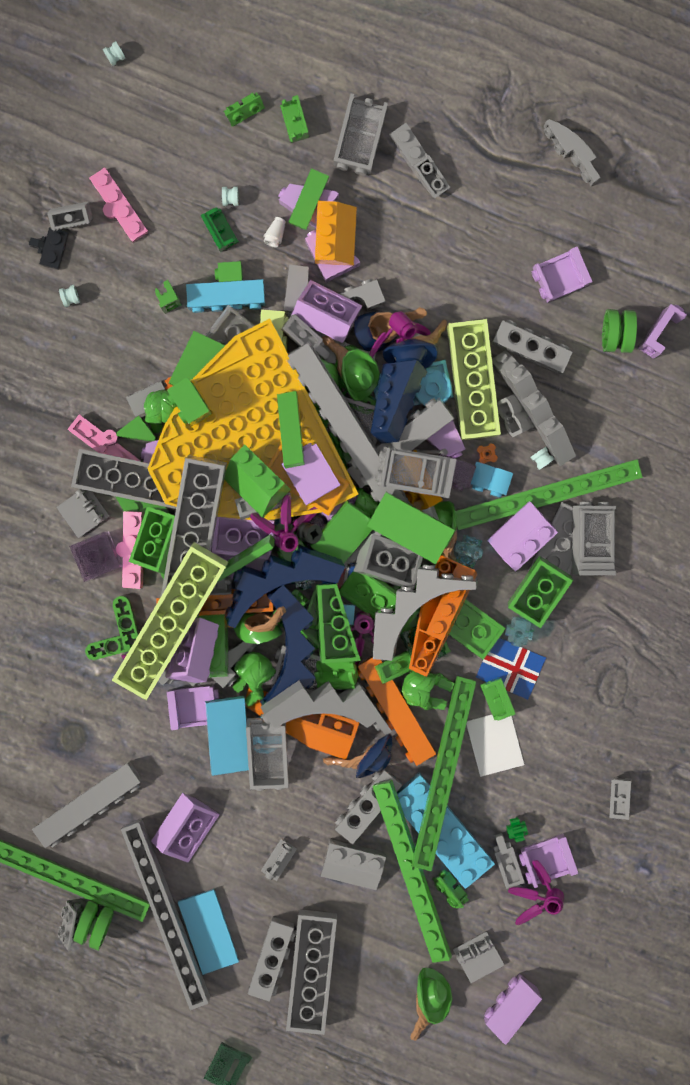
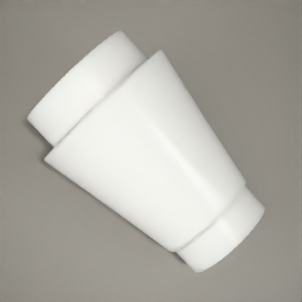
(275, 232)

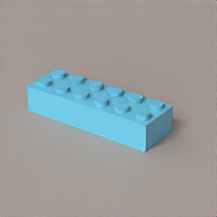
(456, 844)

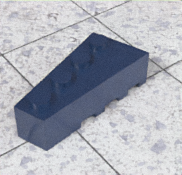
(395, 399)

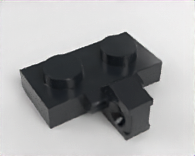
(51, 248)

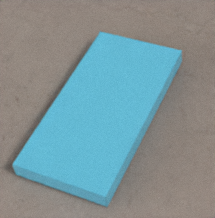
(227, 735)
(208, 931)

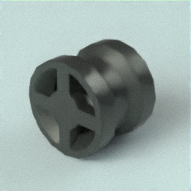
(309, 532)

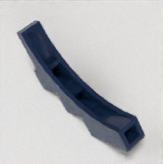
(253, 584)
(297, 645)

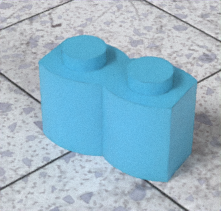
(491, 479)

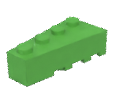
(334, 630)

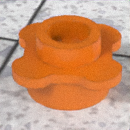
(482, 453)

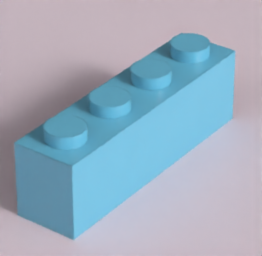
(221, 294)

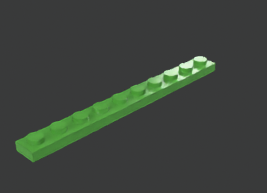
(549, 494)
(443, 774)
(413, 876)
(73, 881)

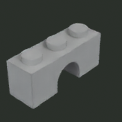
(368, 293)

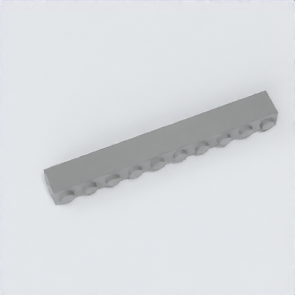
(341, 417)
(166, 914)

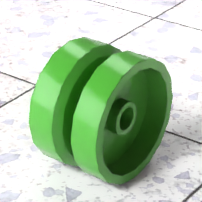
(619, 331)
(92, 925)

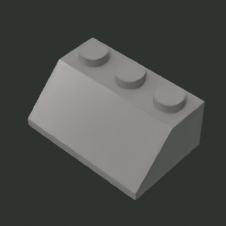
(388, 561)
(353, 864)

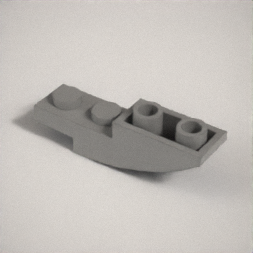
(568, 144)
(419, 161)

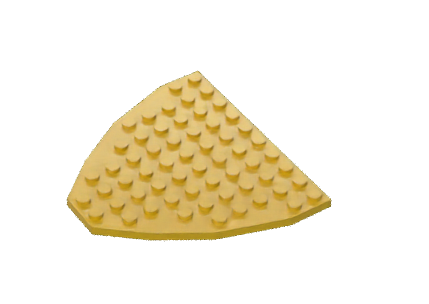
(242, 395)

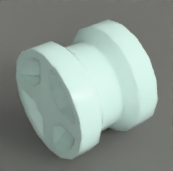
(114, 53)
(230, 196)
(69, 296)
(542, 458)

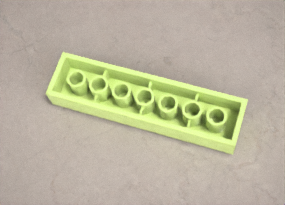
(170, 620)

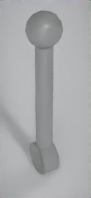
(443, 451)

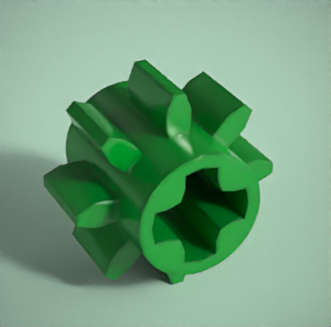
(517, 829)

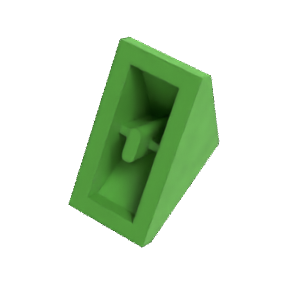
(137, 430)

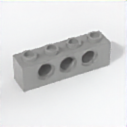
(521, 349)
(353, 831)
(259, 987)

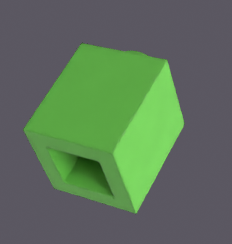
(229, 271)

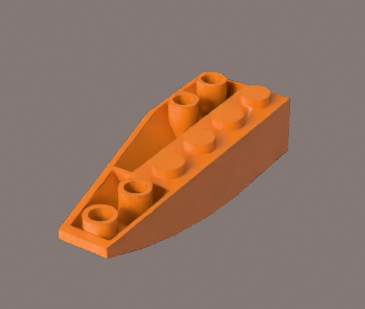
(437, 619)
(320, 732)

